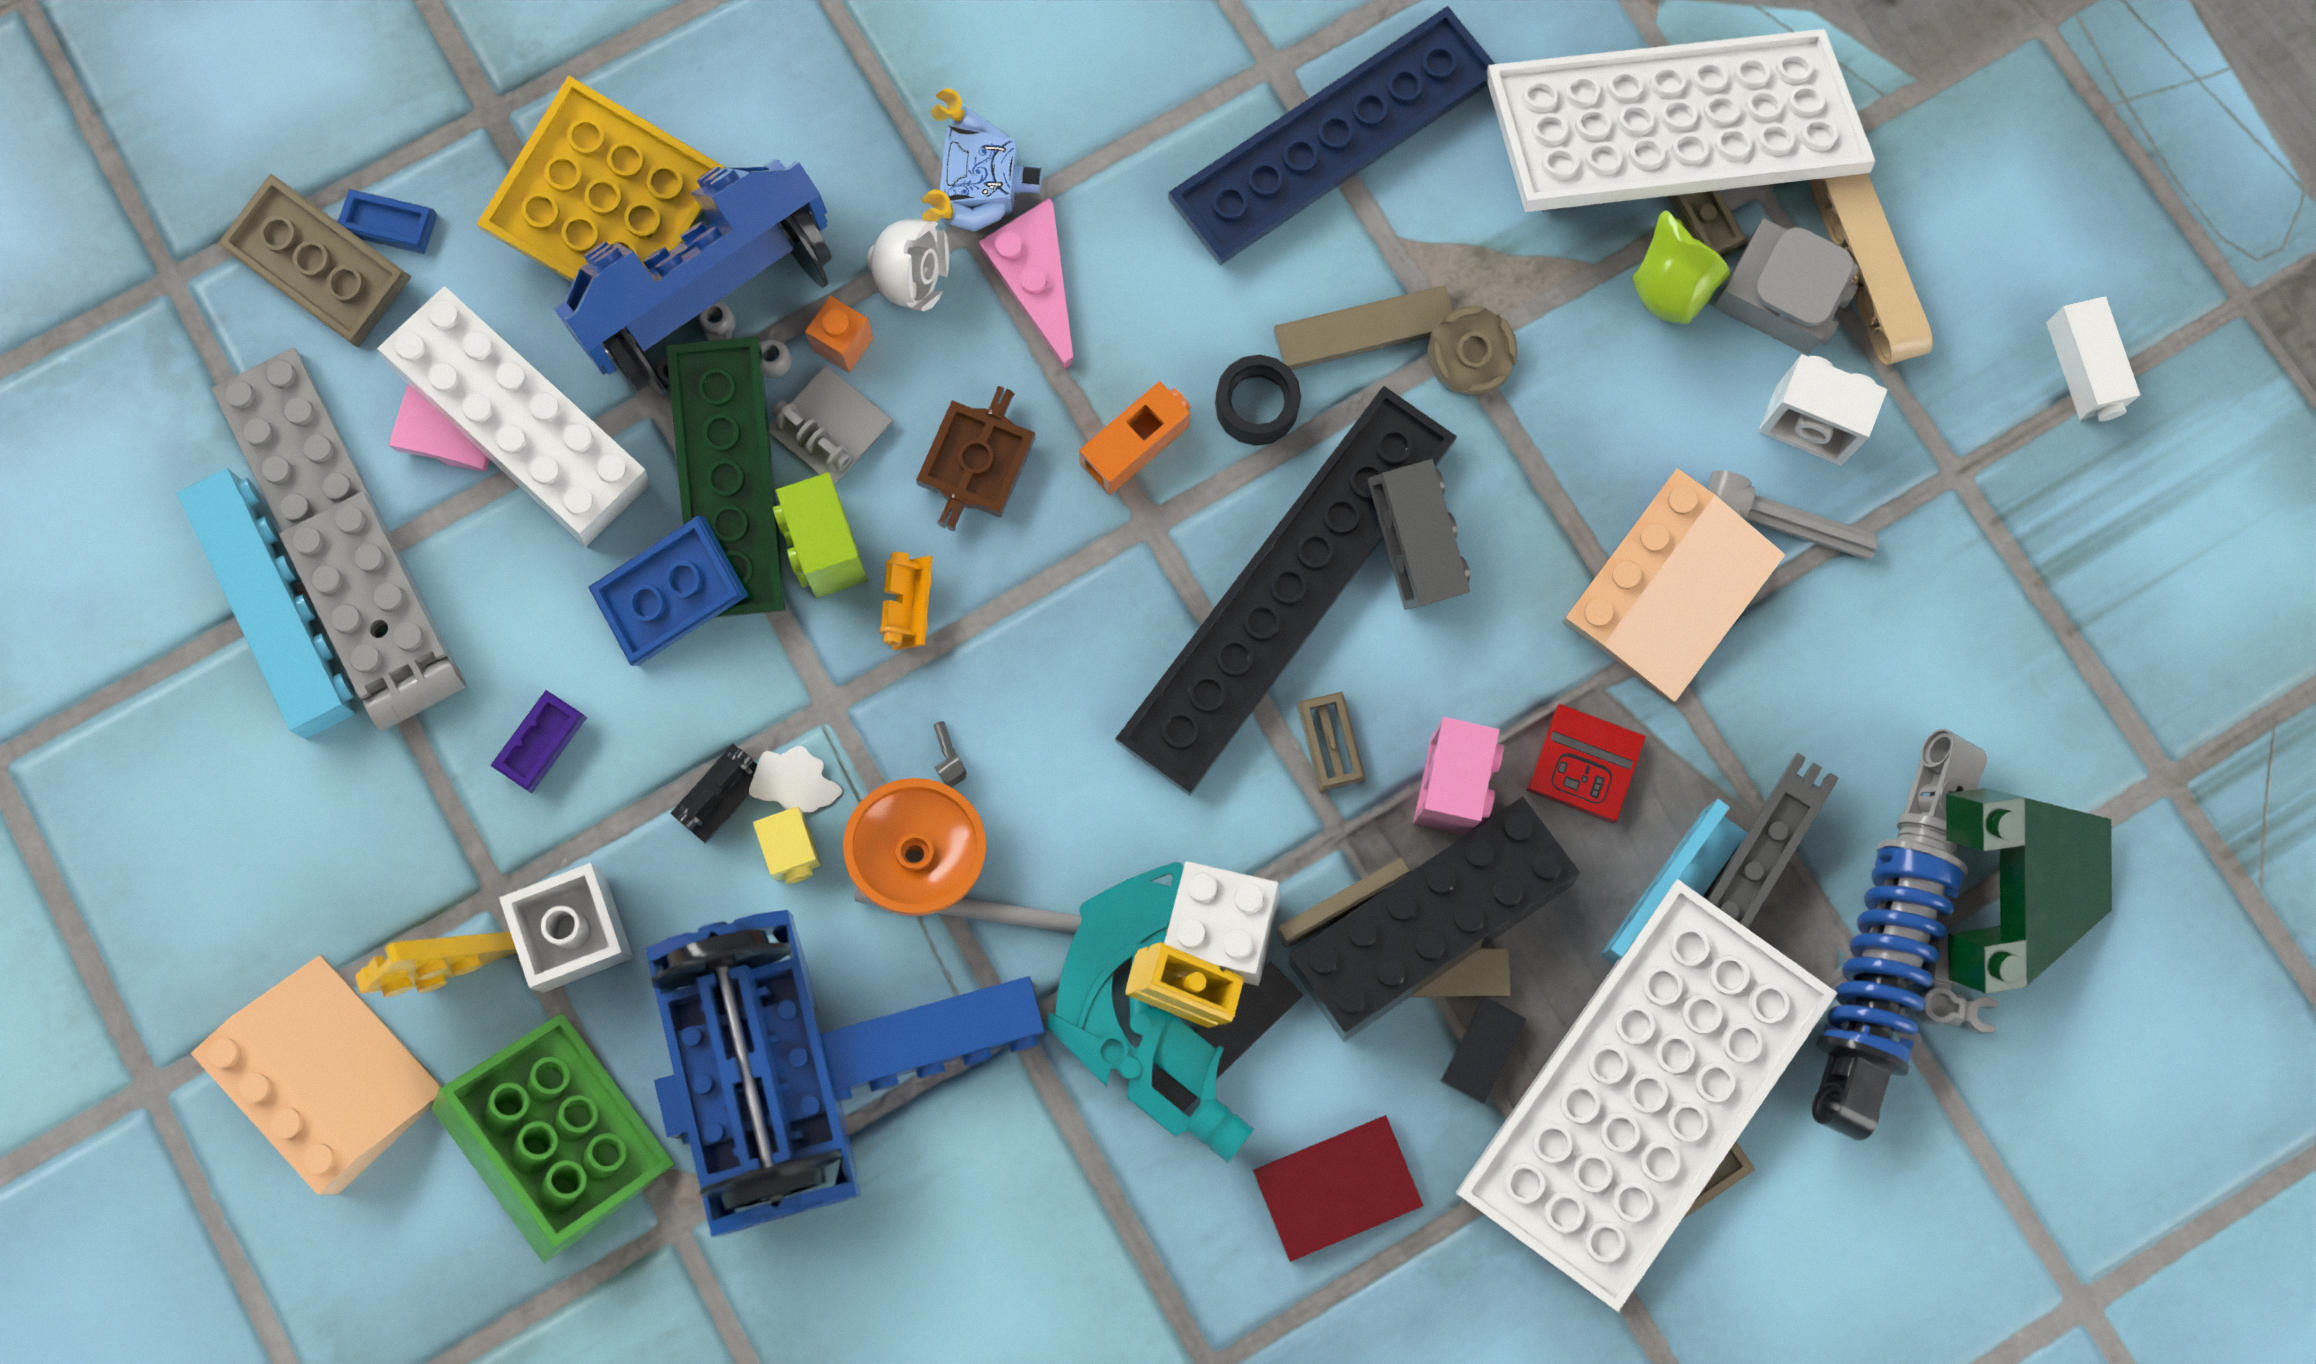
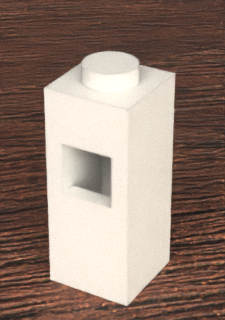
(2093, 359)

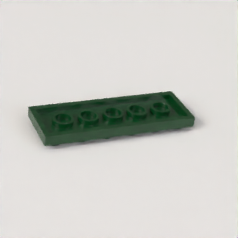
(728, 460)

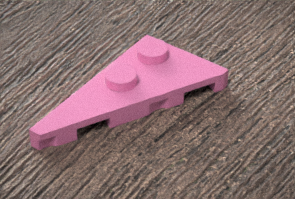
(1030, 266)

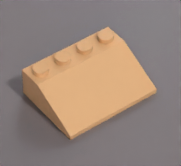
(1674, 585)
(319, 1075)

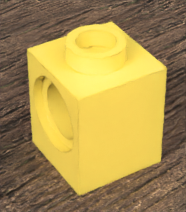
(787, 845)

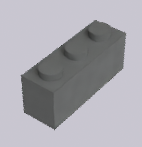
(1419, 534)

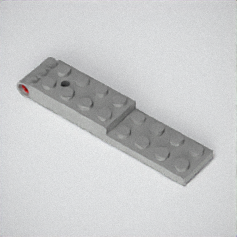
(339, 541)

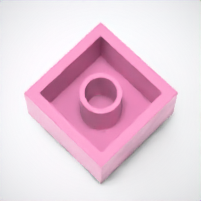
(1457, 776)

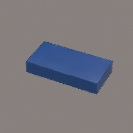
(388, 221)

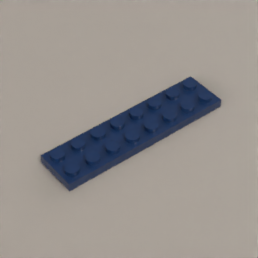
(1332, 135)

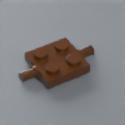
(976, 458)

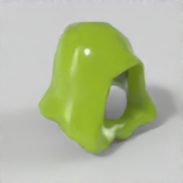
(1678, 273)

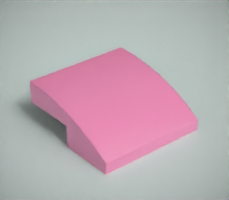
(429, 434)

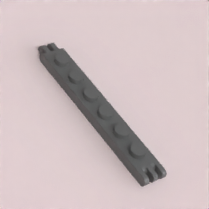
(1771, 841)

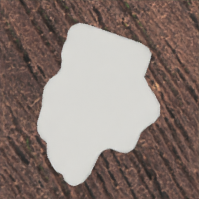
(793, 780)

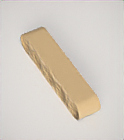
(1884, 286)

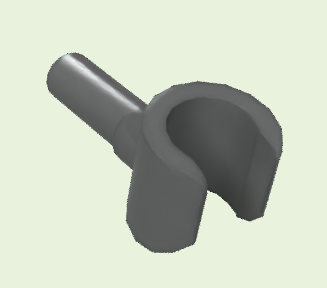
(951, 769)

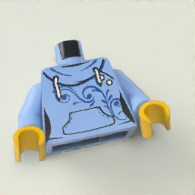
(977, 170)

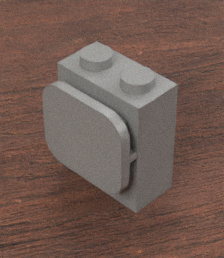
(1790, 285)

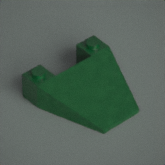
(2050, 885)

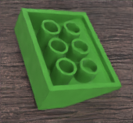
(551, 1136)

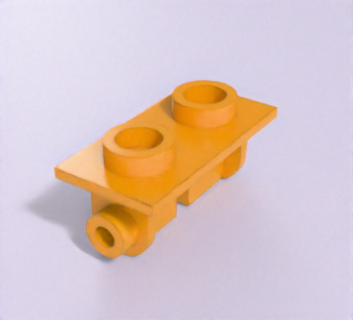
(905, 620)

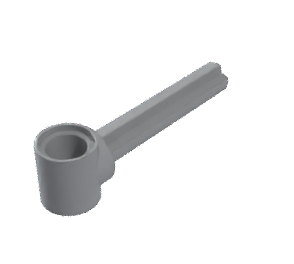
(1740, 496)

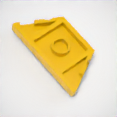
(431, 962)

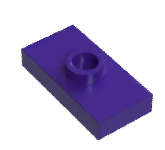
(538, 741)

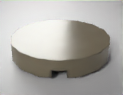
(1472, 350)

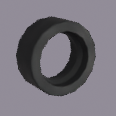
(1266, 368)

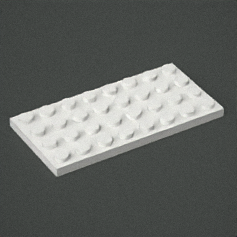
(1677, 120)
(1646, 1094)

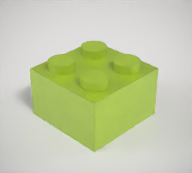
(823, 541)

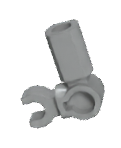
(1944, 1005)

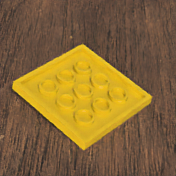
(595, 179)

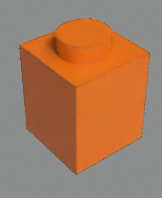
(839, 334)

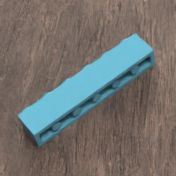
(267, 603)

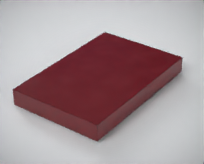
(1337, 1188)

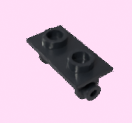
(717, 794)

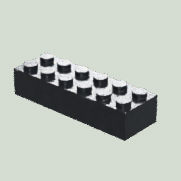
(1433, 918)

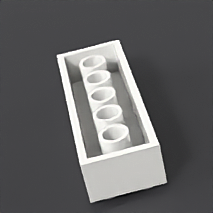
(514, 416)

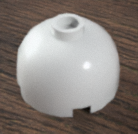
(908, 263)

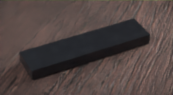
(1256, 1012)

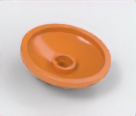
(910, 818)

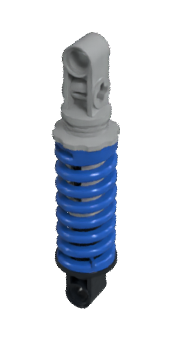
(1894, 943)

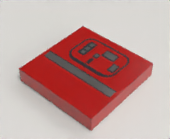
(1586, 763)

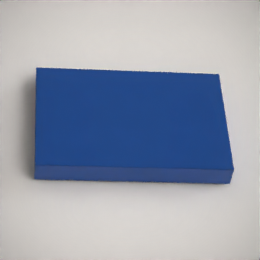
(668, 591)

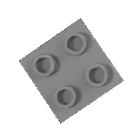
(828, 424)

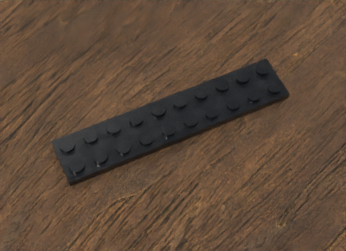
(1278, 597)

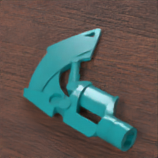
(1085, 1020)

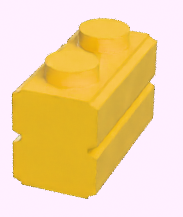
(1184, 985)

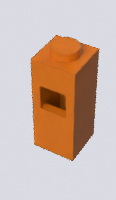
(1135, 437)

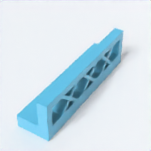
(1693, 862)

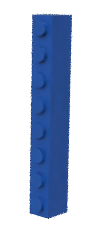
(910, 1042)

